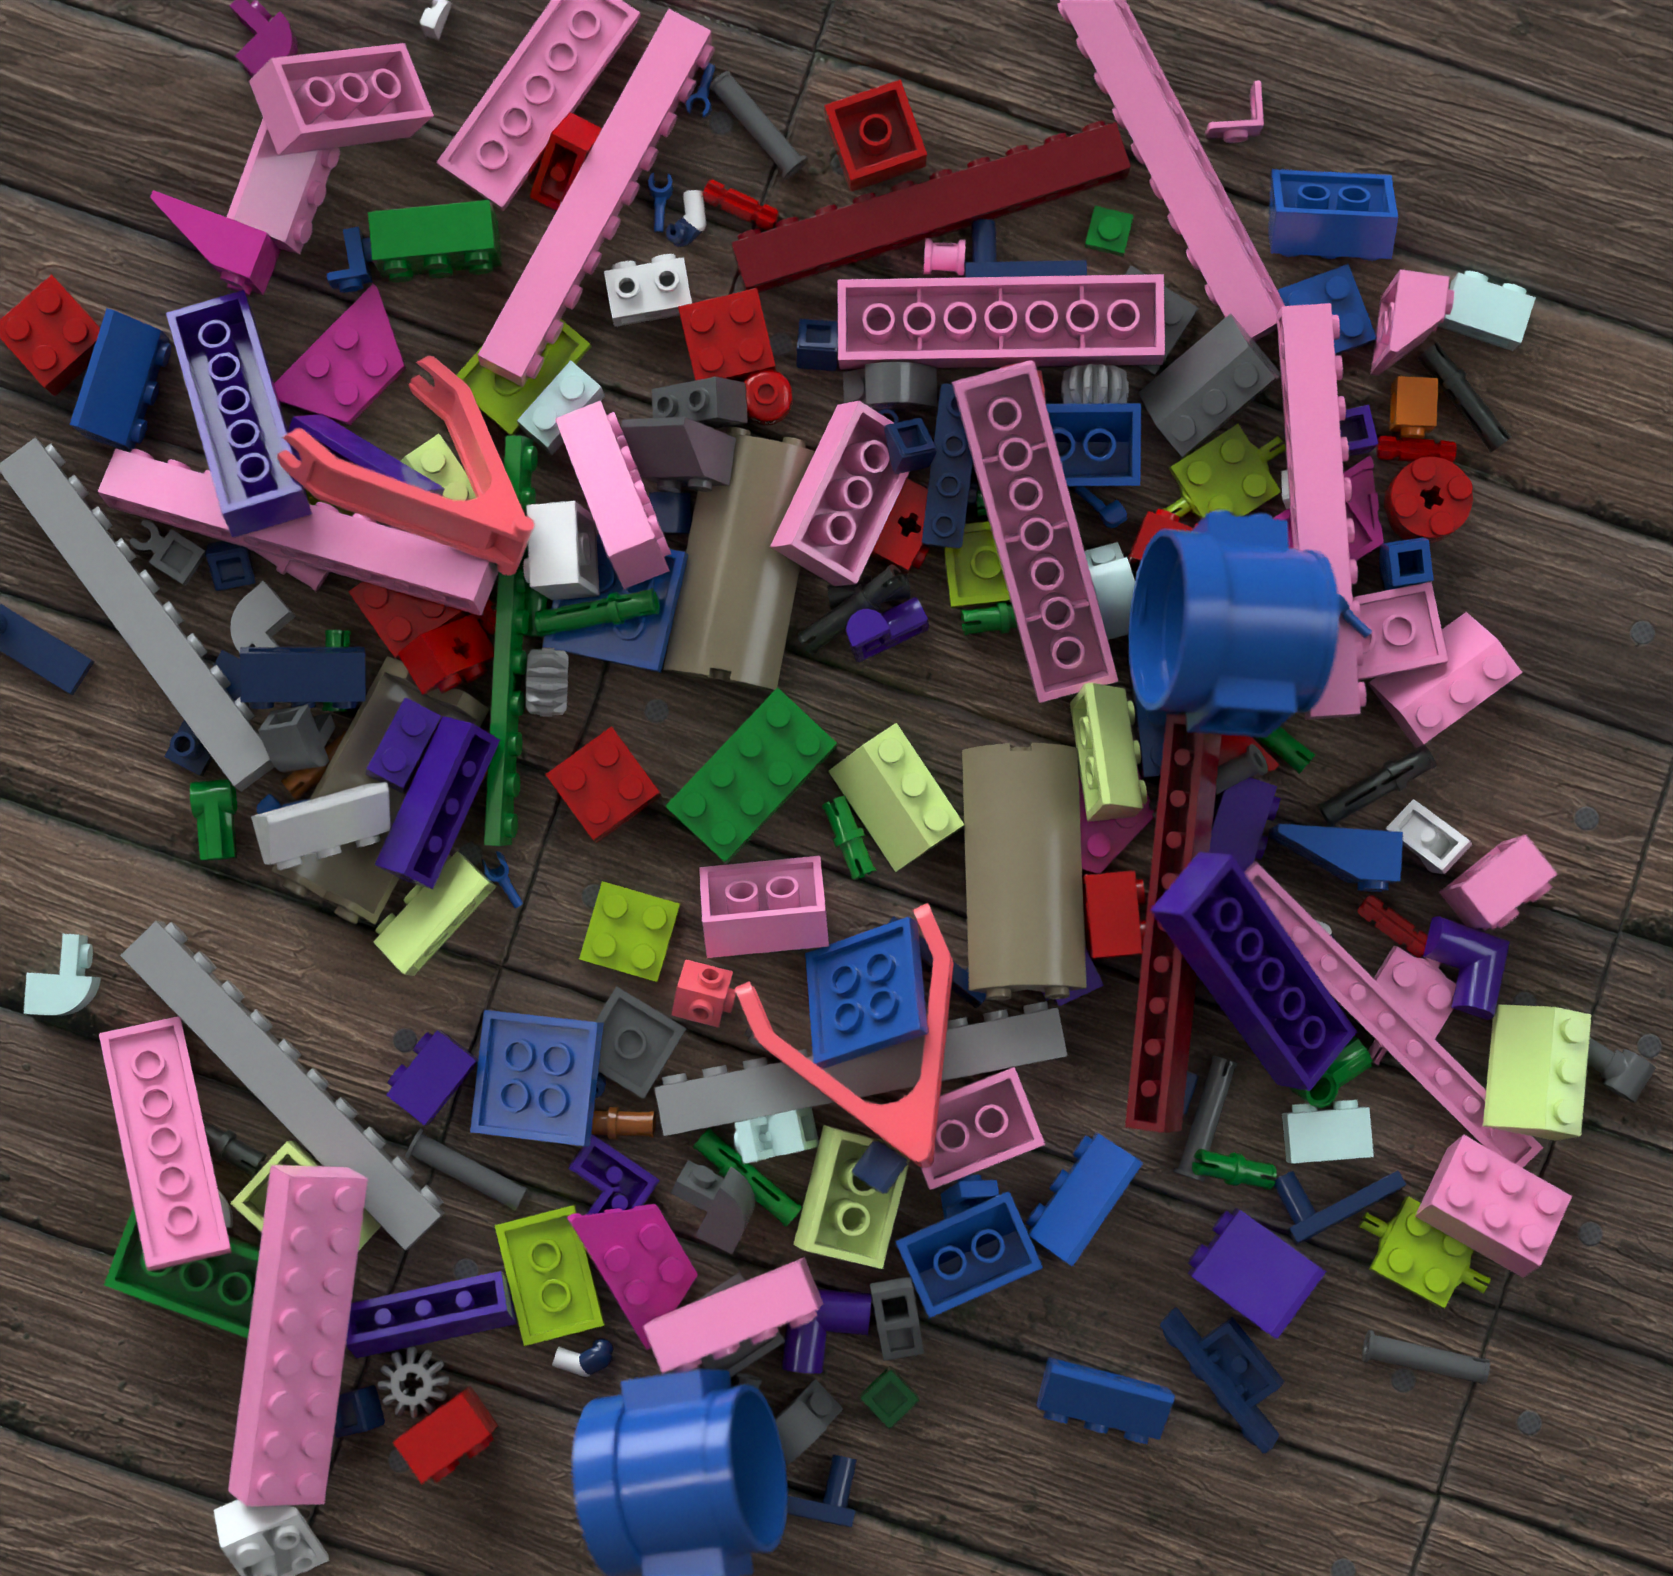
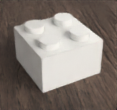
(562, 551)

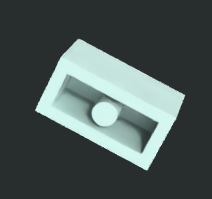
(1488, 310)
(565, 394)
(1328, 1133)

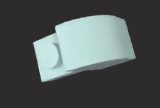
(1113, 587)
(64, 992)
(776, 1135)

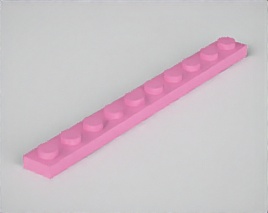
(1390, 1023)

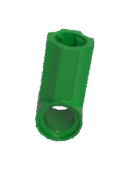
(214, 807)
(1349, 1064)

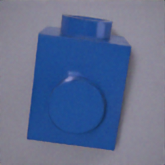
(359, 256)
(967, 1193)

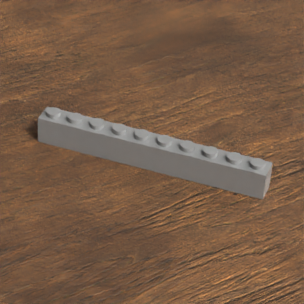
(137, 612)
(281, 1081)
(776, 1088)

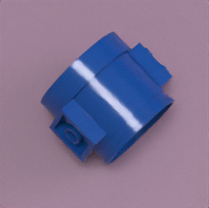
(1232, 625)
(679, 1477)

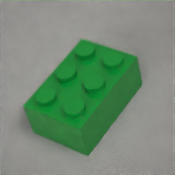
(435, 240)

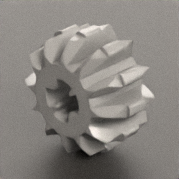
(1094, 385)
(547, 682)
(423, 1393)

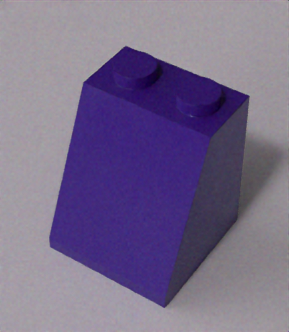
(1255, 1272)

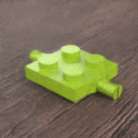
(1225, 476)
(1421, 1256)

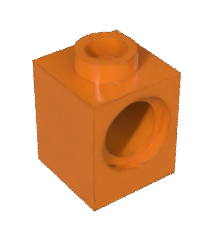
(1413, 406)

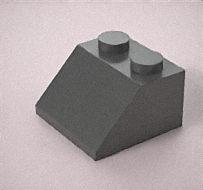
(680, 453)

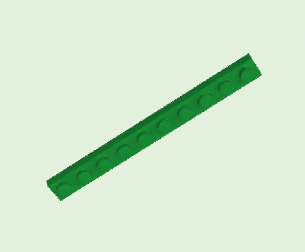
(509, 664)

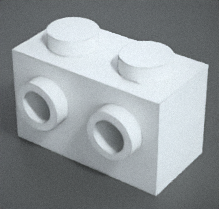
(647, 290)

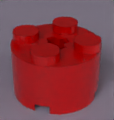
(1450, 495)

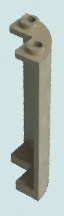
(734, 585)
(1023, 870)
(351, 877)

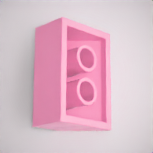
(282, 191)
(1408, 314)
(1438, 695)
(763, 906)

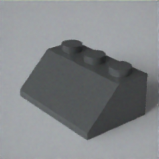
(1208, 386)

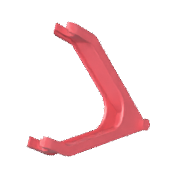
(484, 527)
(912, 1121)

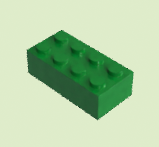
(751, 775)
(208, 1289)

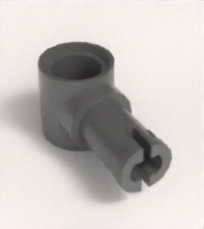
(1622, 1071)

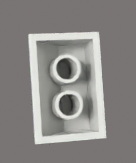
(323, 825)

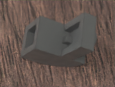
(892, 386)
(296, 738)
(726, 1201)
(897, 1318)
(805, 1419)

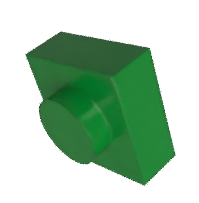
(1108, 231)

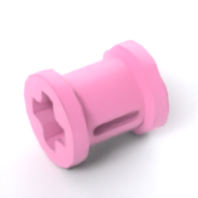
(944, 256)

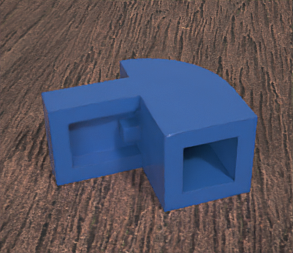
(1405, 563)

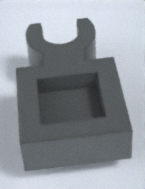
(172, 554)

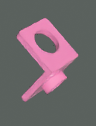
(1240, 130)

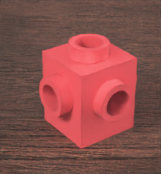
(703, 993)

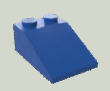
(1352, 855)

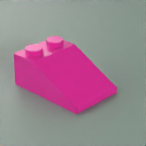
(233, 249)

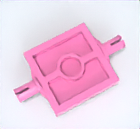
(1418, 988)

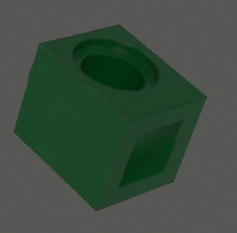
(889, 1397)

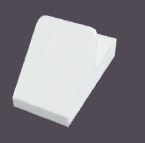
(1429, 837)

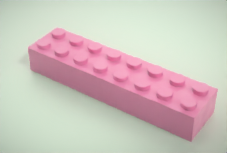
(1002, 321)
(1035, 530)
(297, 1335)

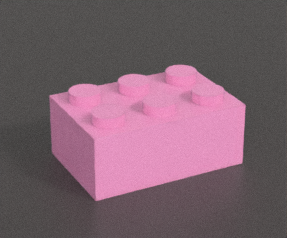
(1499, 882)
(982, 1127)
(1493, 1206)

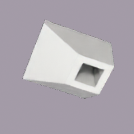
(267, 1540)

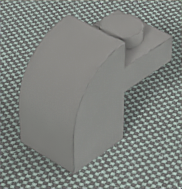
(259, 618)

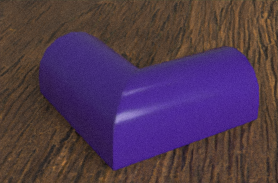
(876, 632)
(1479, 961)
(618, 1177)
(839, 1313)

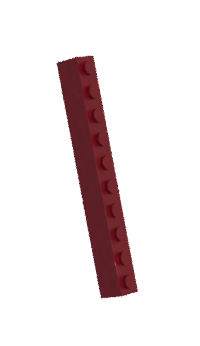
(931, 207)
(1166, 977)

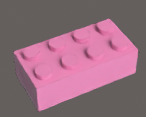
(340, 98)
(615, 493)
(842, 497)
(735, 1314)

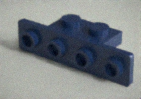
(949, 477)
(1232, 1370)

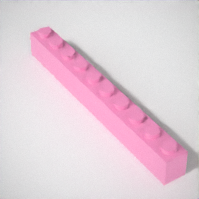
(1176, 162)
(596, 198)
(1317, 479)
(322, 540)

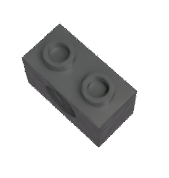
(708, 401)

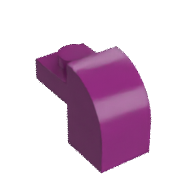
(270, 38)

